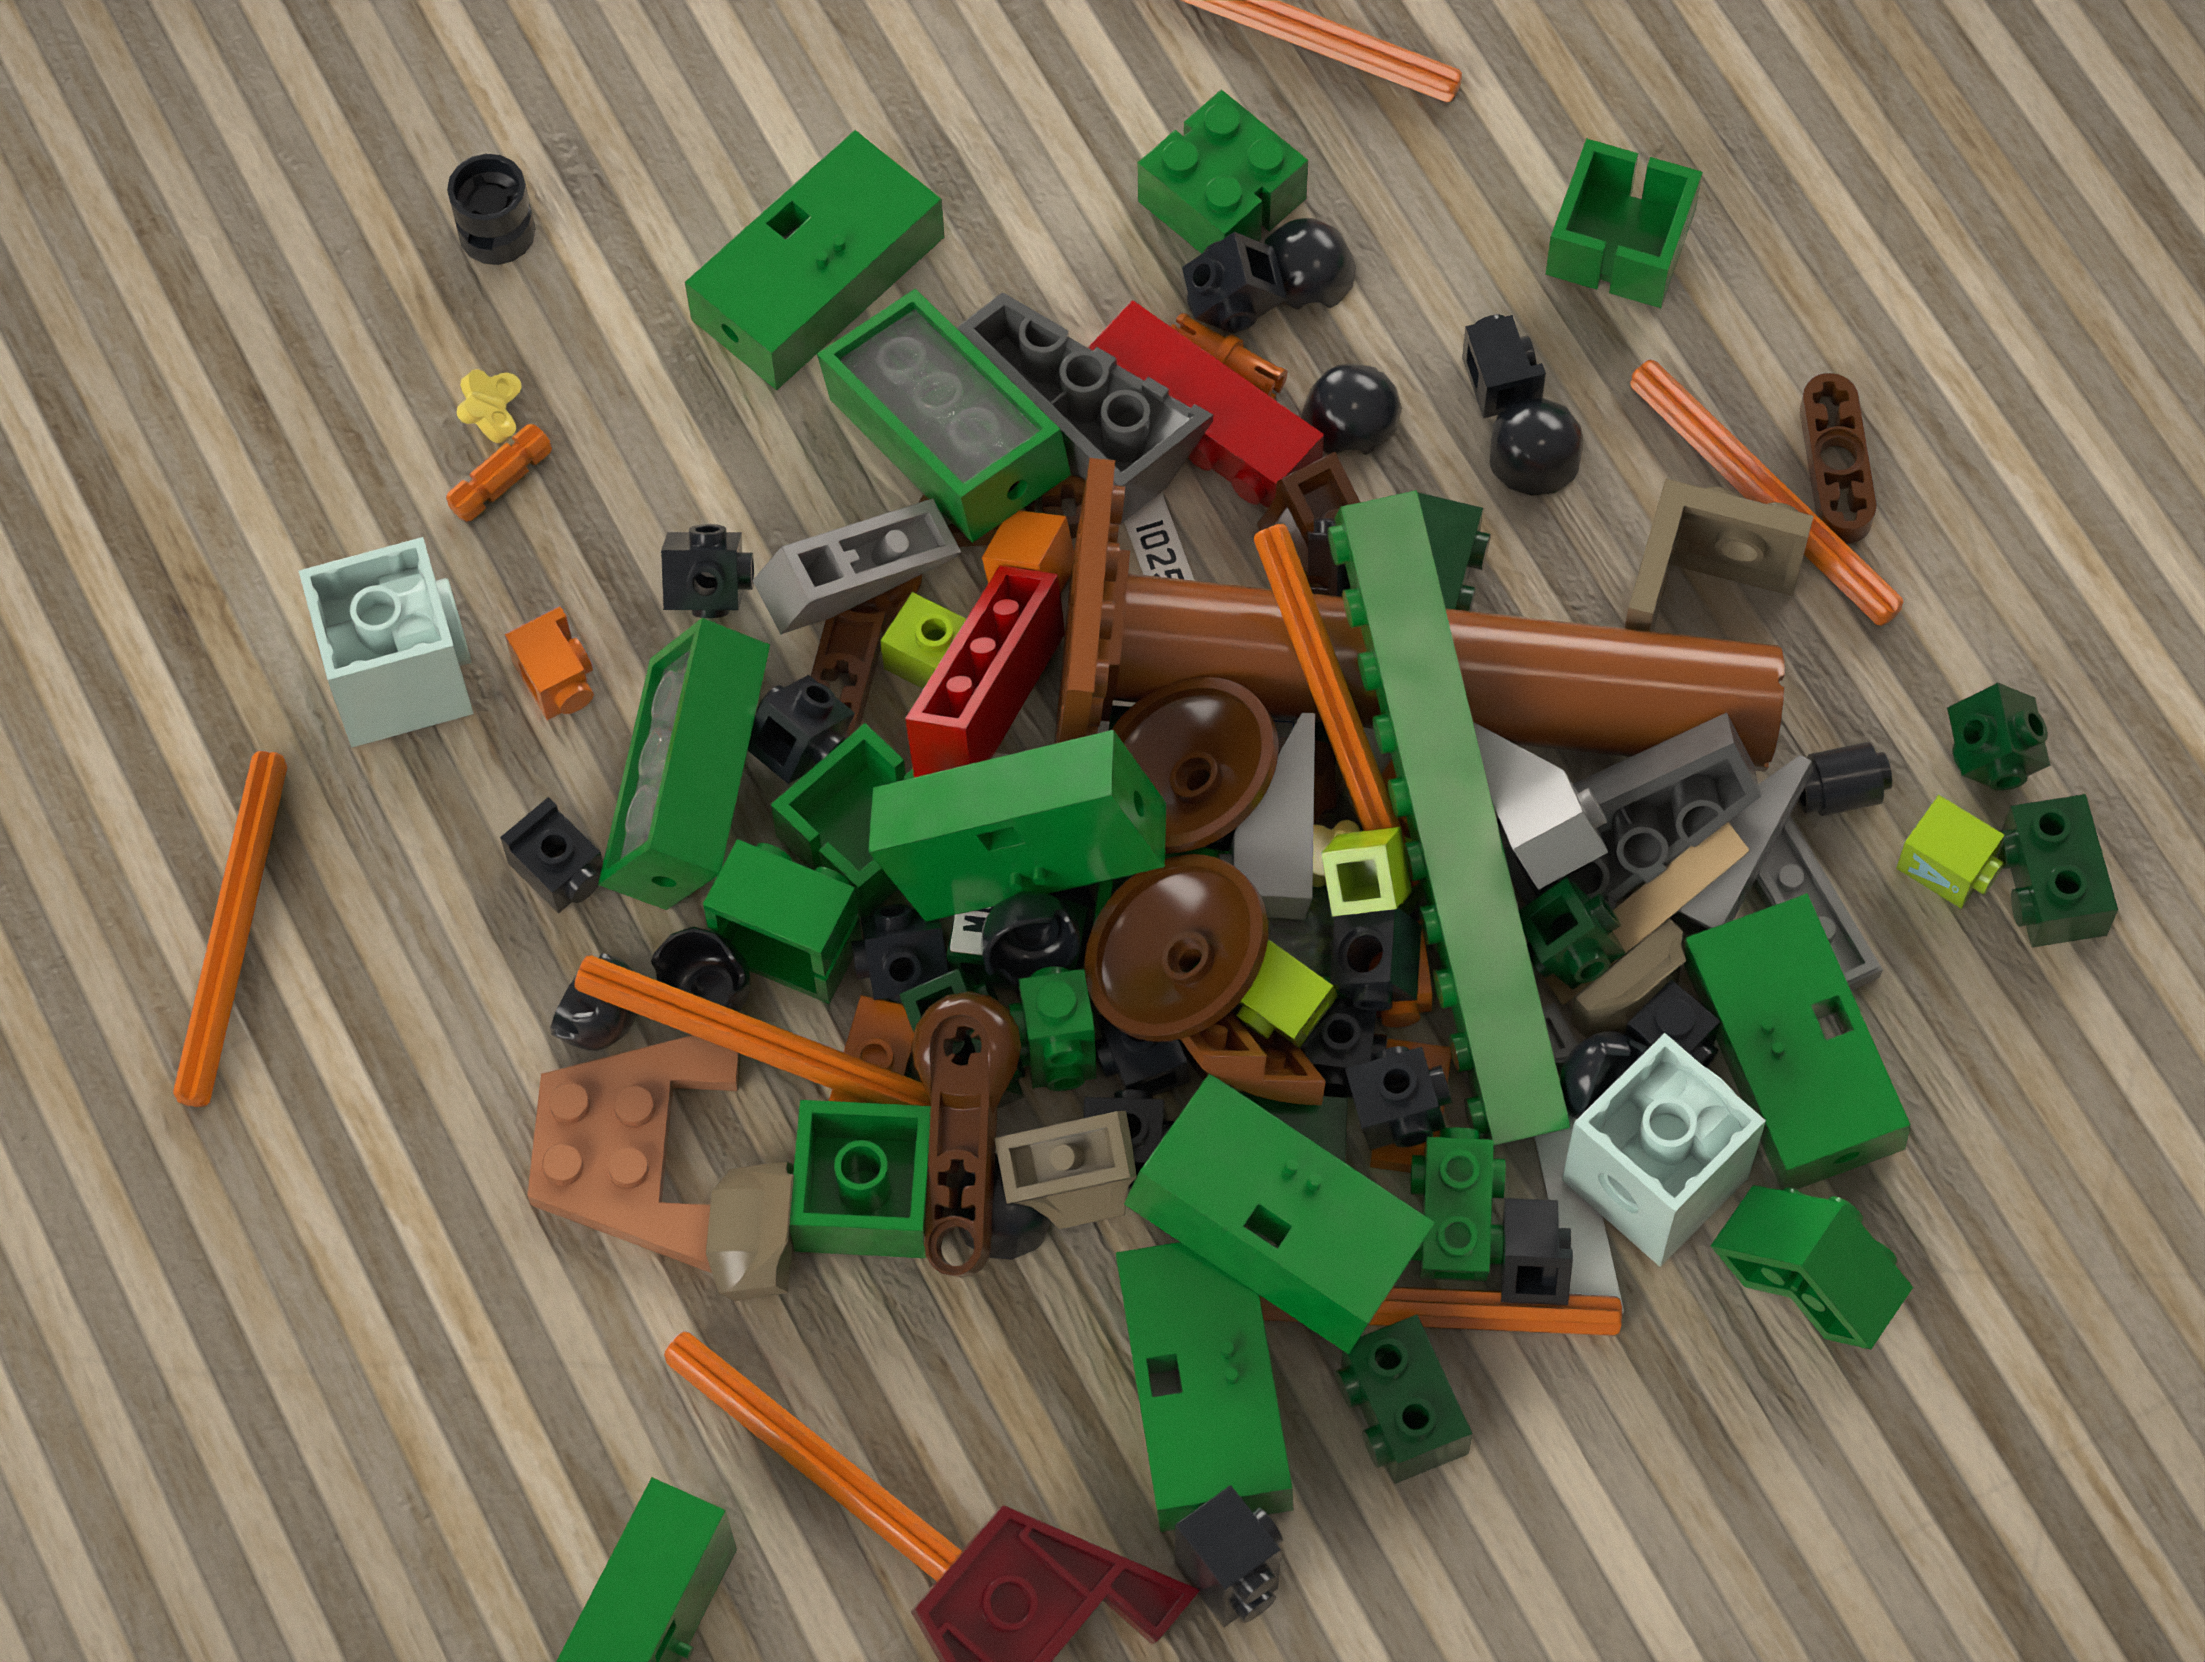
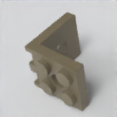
(1720, 537)

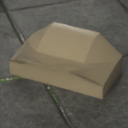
(1630, 983)
(1070, 1169)
(751, 1231)

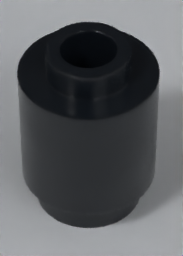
(1846, 779)

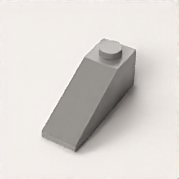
(853, 564)
(1540, 810)
(1759, 829)
(1277, 837)

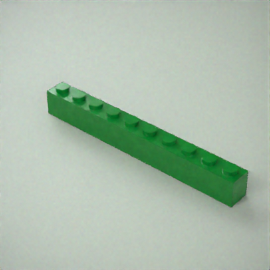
(1449, 819)

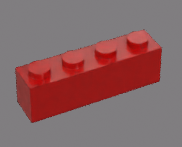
(1251, 434)
(986, 671)

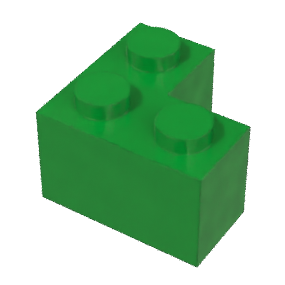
(1818, 1259)

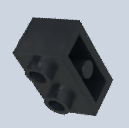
(1230, 1556)

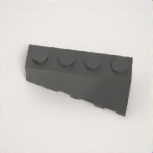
(1091, 399)
(1657, 809)

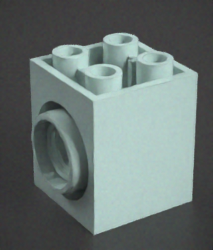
(388, 641)
(1662, 1149)

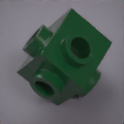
(1998, 737)
(1571, 934)

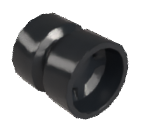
(491, 209)

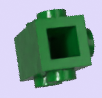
(1056, 1028)
(1457, 1192)

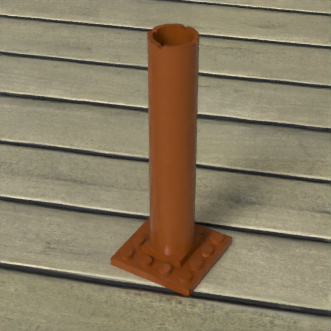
(1520, 674)

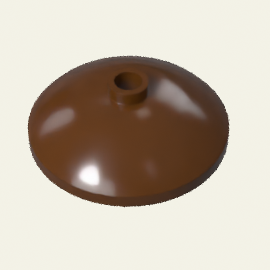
(1205, 736)
(1156, 933)

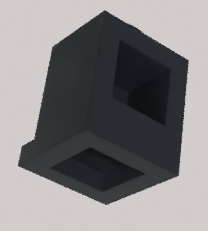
(1501, 364)
(534, 843)
(1535, 1253)

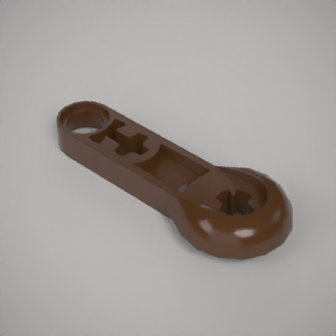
(853, 646)
(963, 1115)

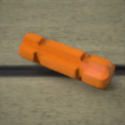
(498, 472)

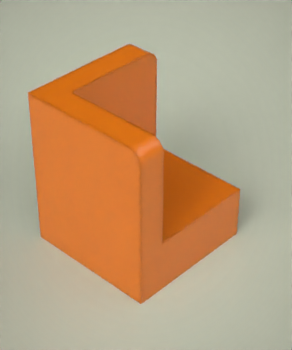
(1032, 543)

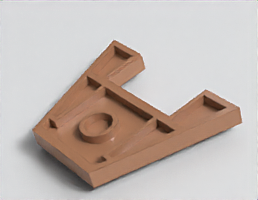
(607, 1141)

